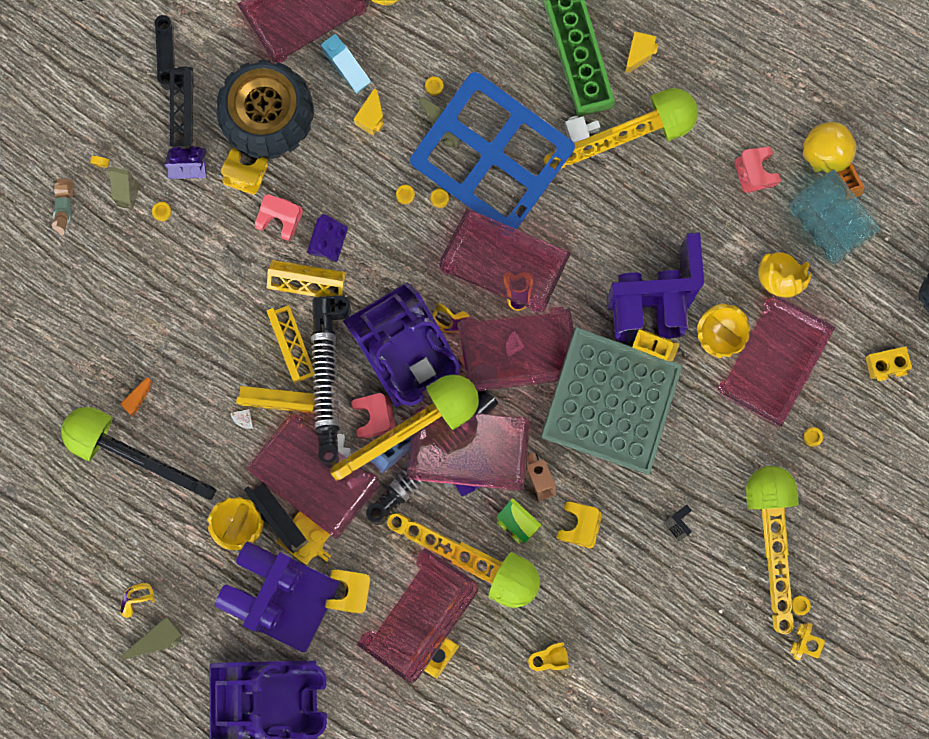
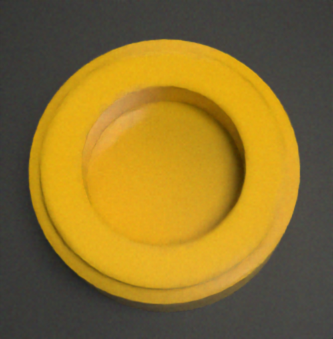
(434, 86)
(99, 161)
(405, 194)
(439, 198)
(161, 211)
(813, 437)
(800, 605)

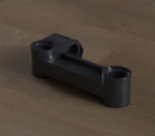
(166, 54)

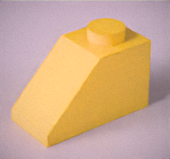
(641, 50)
(370, 115)

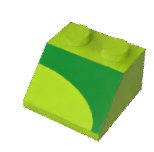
(518, 522)

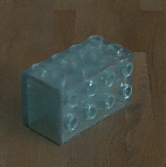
(834, 217)

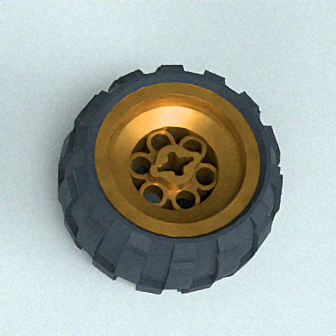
(267, 84)

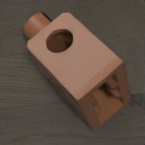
(542, 483)

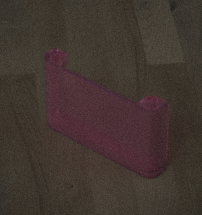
(292, 24)
(504, 260)
(515, 349)
(776, 360)
(478, 453)
(294, 471)
(421, 617)

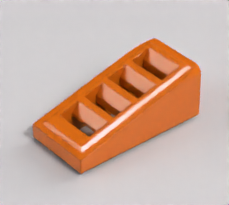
(856, 186)
(136, 397)

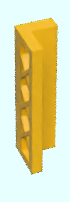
(306, 276)
(280, 335)
(276, 399)

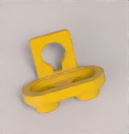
(800, 647)

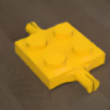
(316, 539)

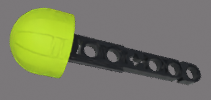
(87, 431)

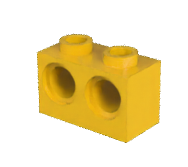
(655, 345)
(887, 359)

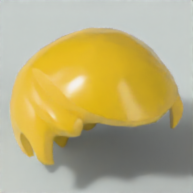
(829, 147)
(783, 275)
(723, 330)
(235, 523)

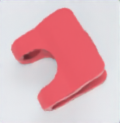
(751, 172)
(279, 208)
(380, 415)

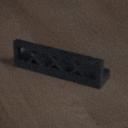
(188, 108)
(277, 517)
(676, 525)

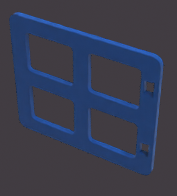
(491, 152)

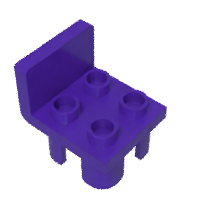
(669, 294)
(398, 334)
(288, 602)
(266, 700)

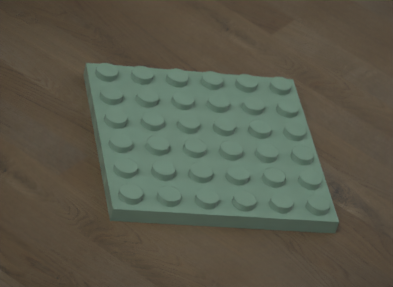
(611, 401)

